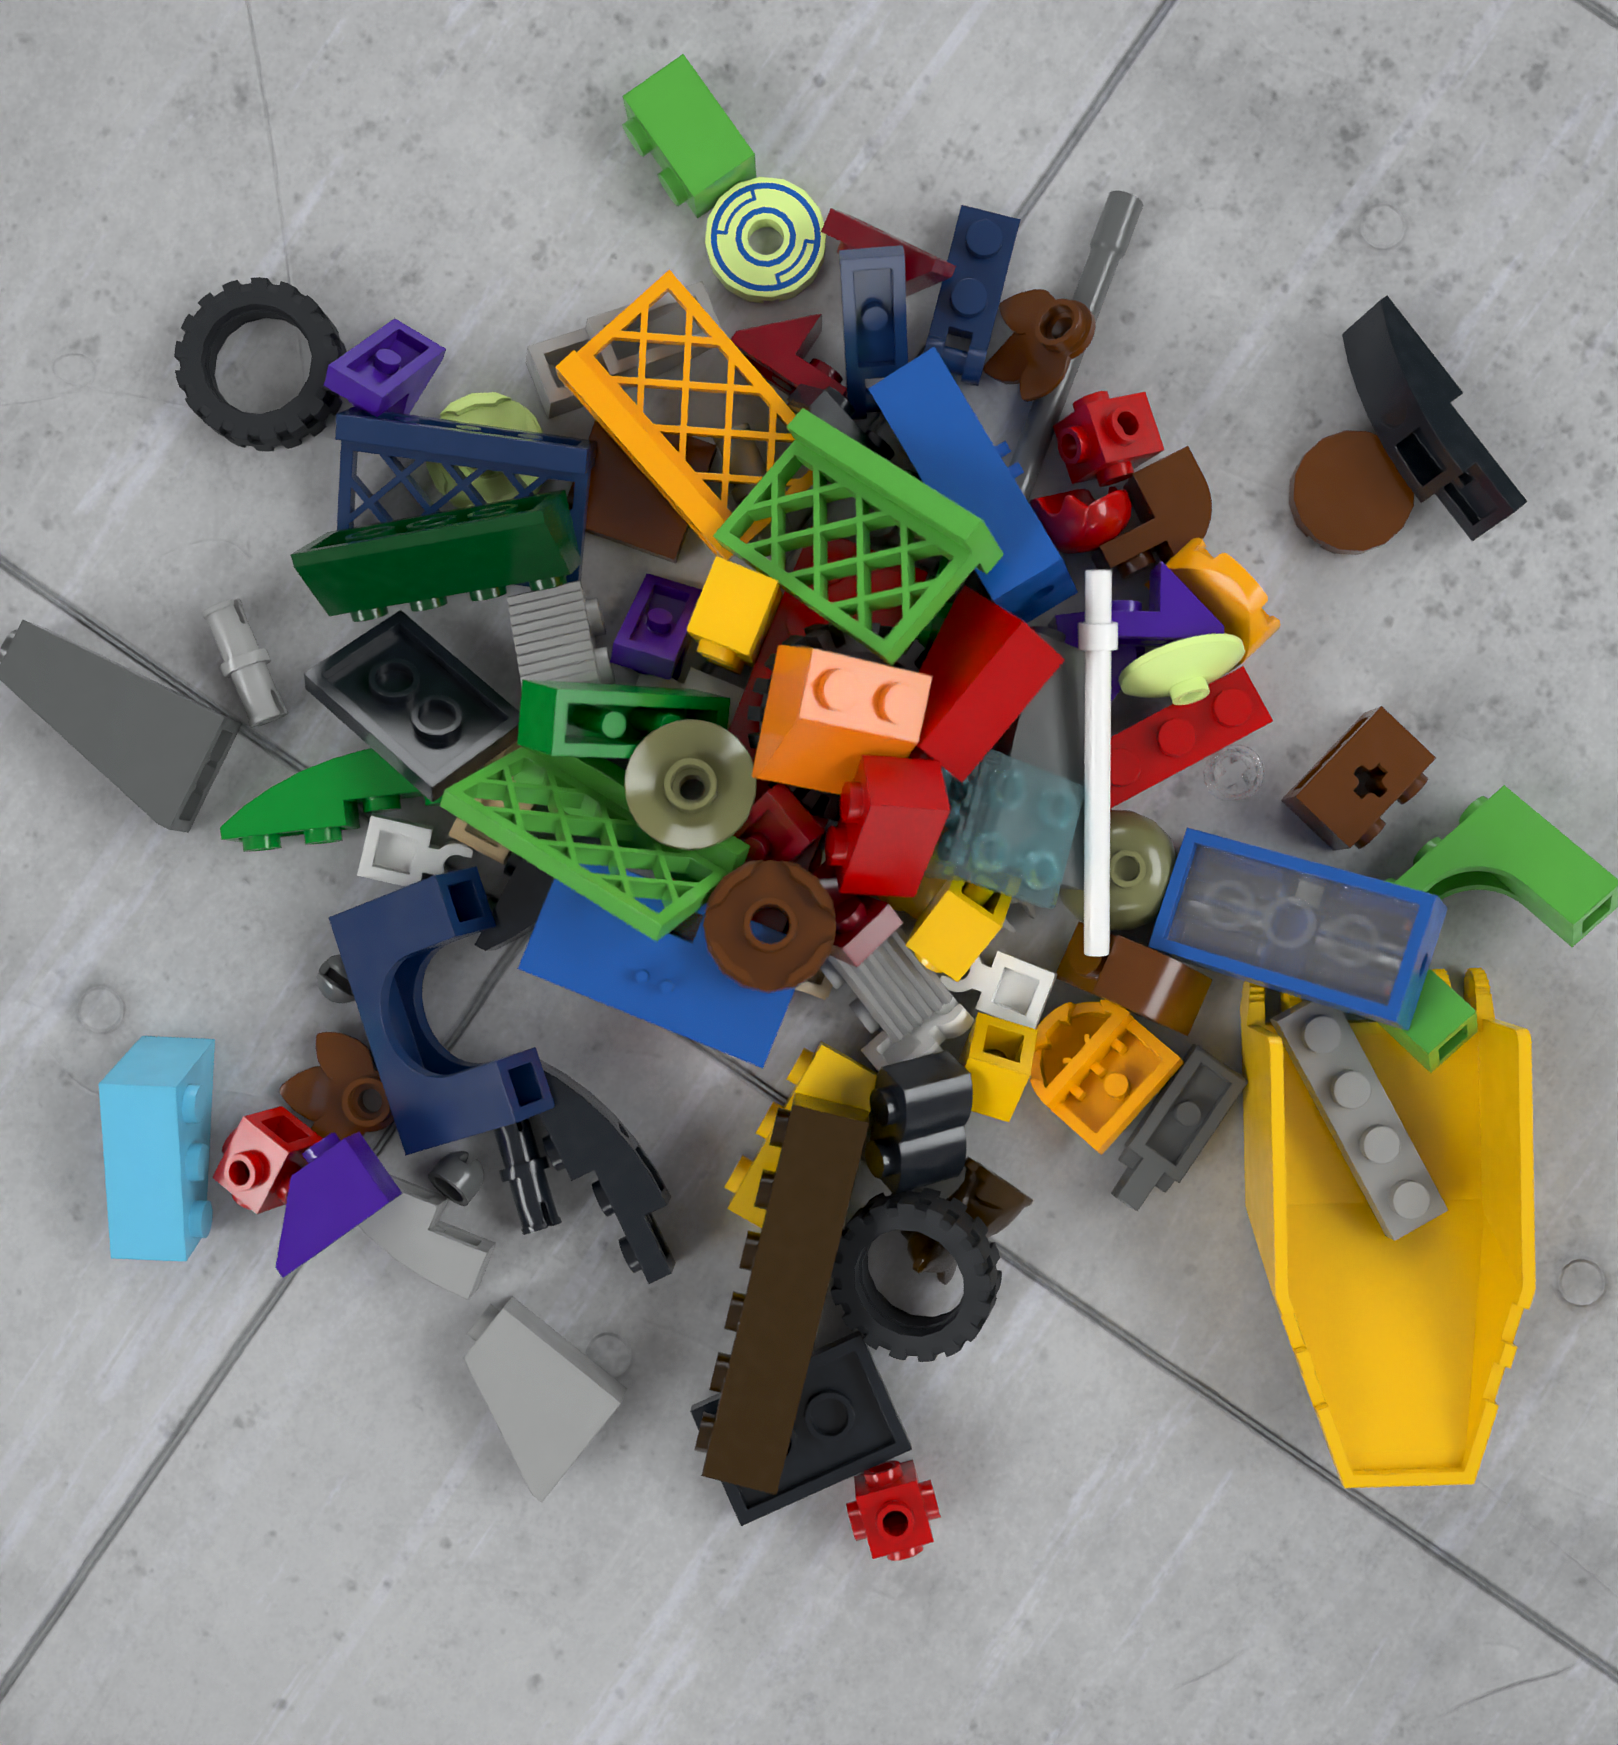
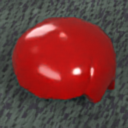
(1079, 521)

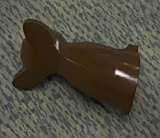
(988, 1198)

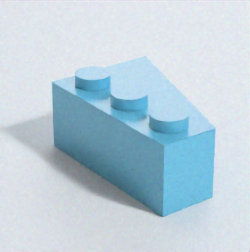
(158, 1147)

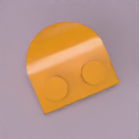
(1226, 592)
(1098, 1068)

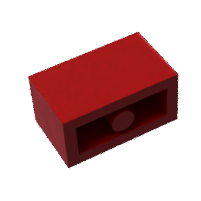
(887, 826)

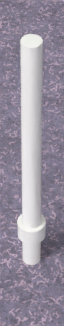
(1097, 638)

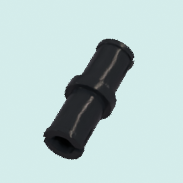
(526, 1176)

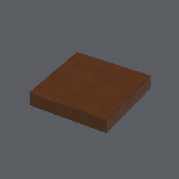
(628, 506)

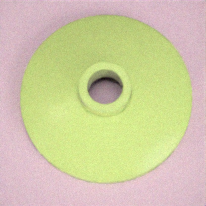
(1182, 668)

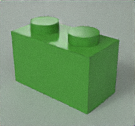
(687, 136)

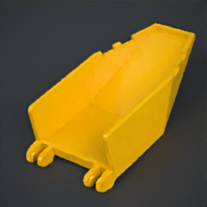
(1415, 1330)

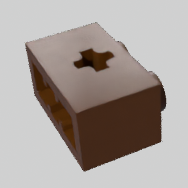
(1326, 794)

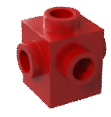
(1107, 437)
(263, 1158)
(888, 1489)

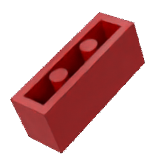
(1184, 735)

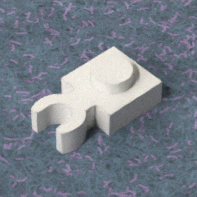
(402, 851)
(1008, 989)
(924, 1040)

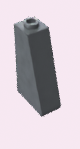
(131, 728)
(1053, 735)

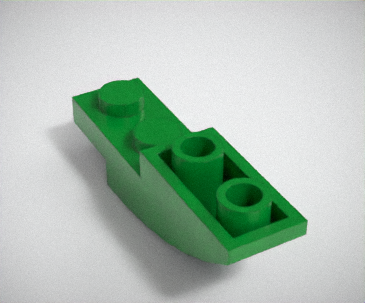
(321, 802)

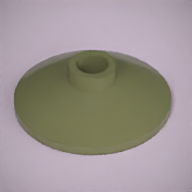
(684, 753)

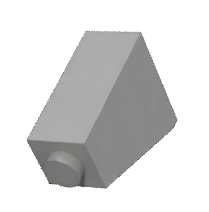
(539, 1392)

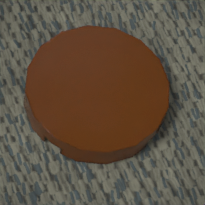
(1349, 494)

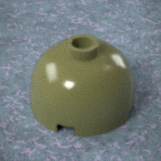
(1139, 872)

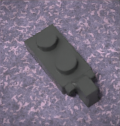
(1177, 1126)

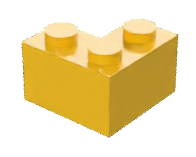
(952, 922)

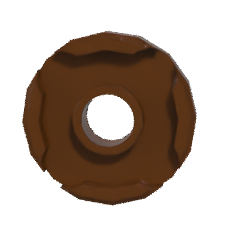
(775, 886)

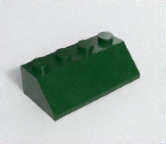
(442, 556)

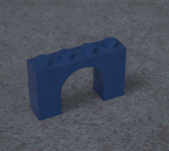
(385, 960)

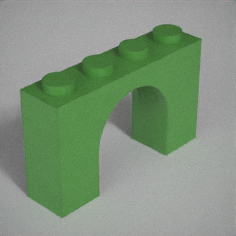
(1508, 851)

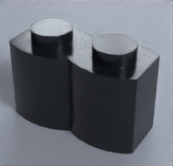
(919, 1121)

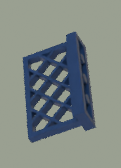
(454, 446)

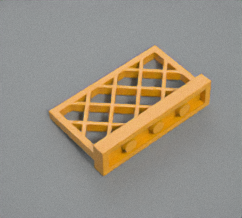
(645, 441)

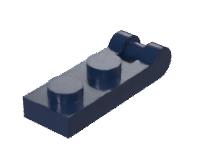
(973, 293)
(872, 319)

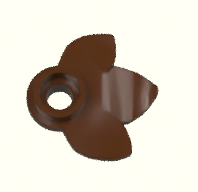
(1037, 350)
(335, 1090)

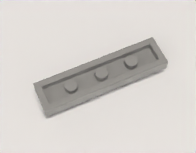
(1359, 1117)

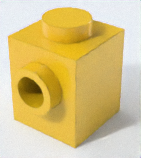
(999, 1063)

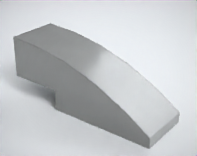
(618, 357)
(435, 1250)

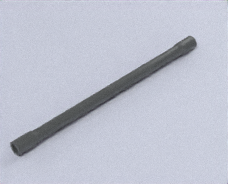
(1107, 249)

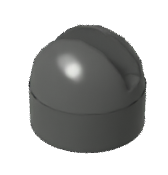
(329, 987)
(457, 1179)

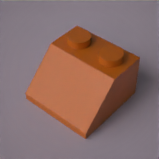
(831, 712)

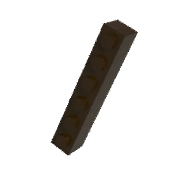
(784, 1293)

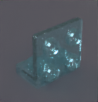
(1008, 829)

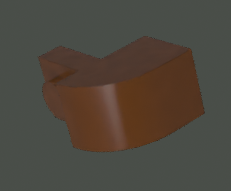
(1173, 509)
(1137, 980)

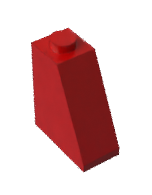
(983, 677)

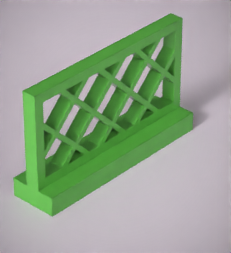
(896, 499)
(596, 807)

